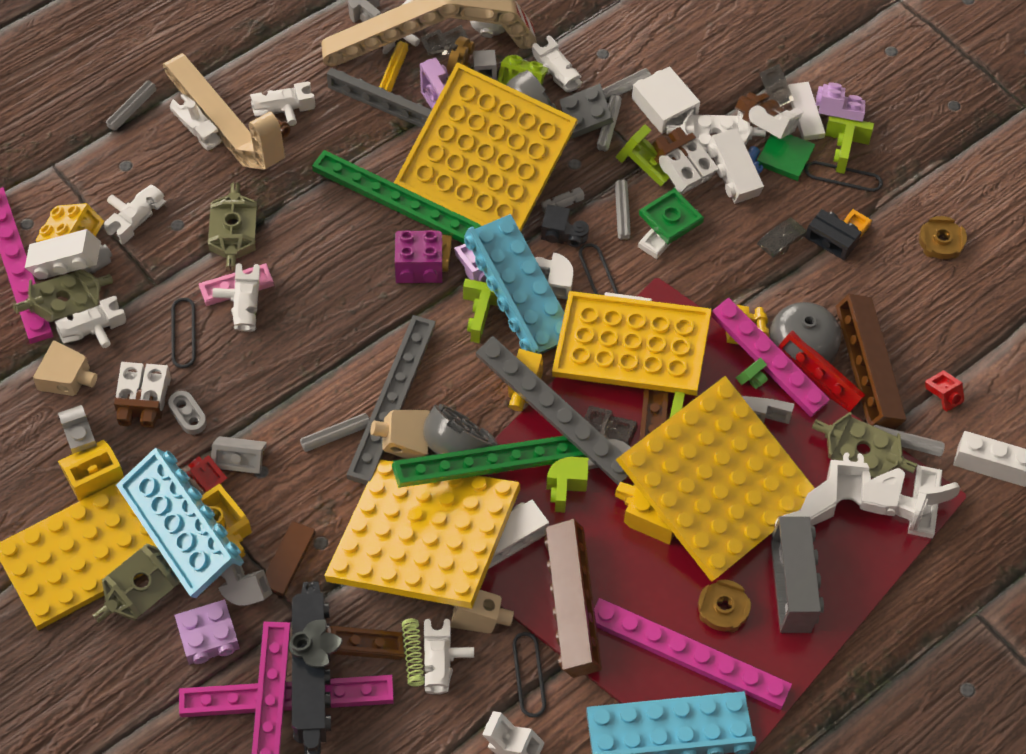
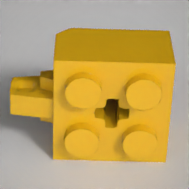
(641, 514)
(228, 515)

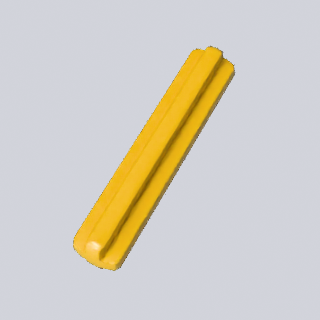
(394, 66)

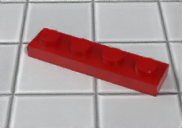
(823, 374)

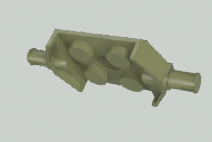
(235, 239)
(78, 287)
(850, 432)
(129, 600)

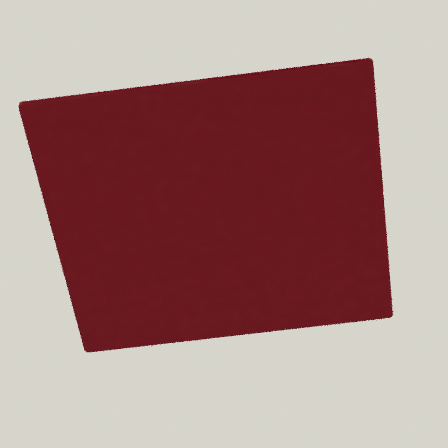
(857, 552)

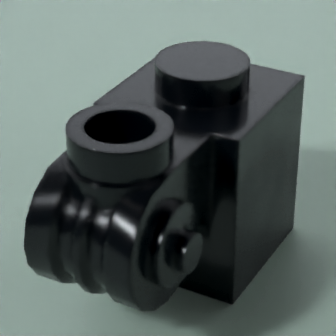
(559, 230)

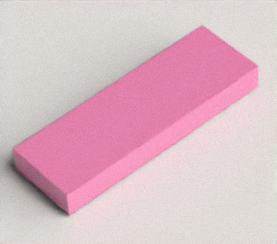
(228, 282)

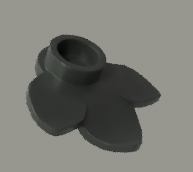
(318, 644)

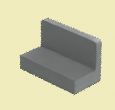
(238, 454)

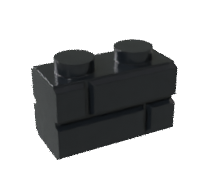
(833, 234)

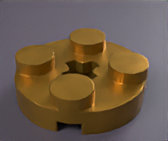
(461, 55)
(938, 248)
(727, 619)

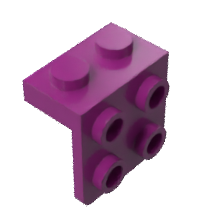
(418, 256)

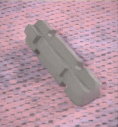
(564, 199)

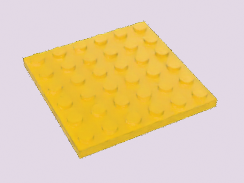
(485, 149)
(716, 477)
(424, 537)

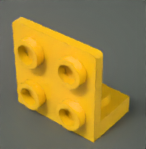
(70, 219)

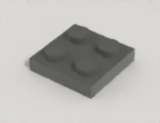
(588, 108)

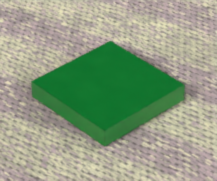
(786, 155)
(671, 216)

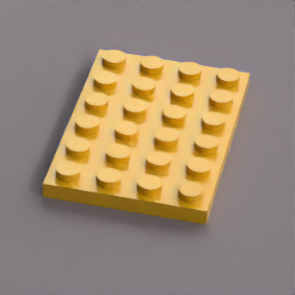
(632, 343)
(66, 556)

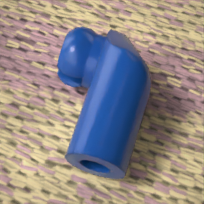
(754, 152)

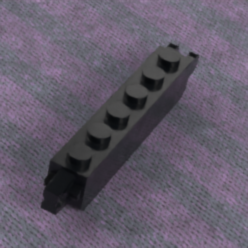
(308, 682)

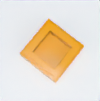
(859, 220)

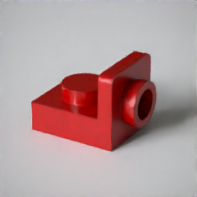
(947, 389)
(206, 473)

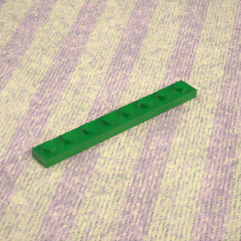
(393, 196)
(482, 461)

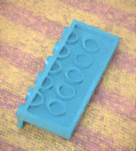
(517, 283)
(179, 521)
(673, 726)

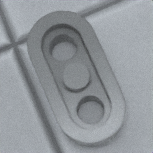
(187, 414)

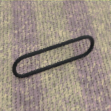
(843, 183)
(604, 264)
(173, 332)
(539, 673)

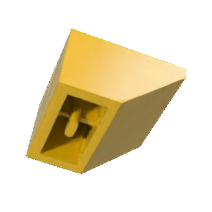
(91, 470)

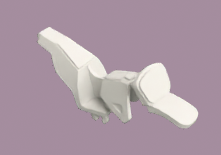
(878, 495)

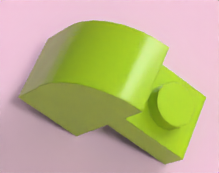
(565, 475)

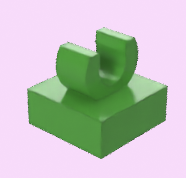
(753, 374)

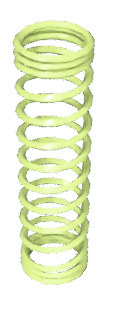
(412, 627)

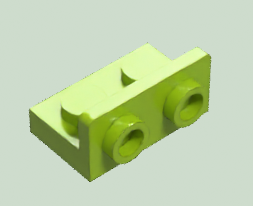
(513, 65)

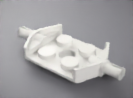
(705, 125)

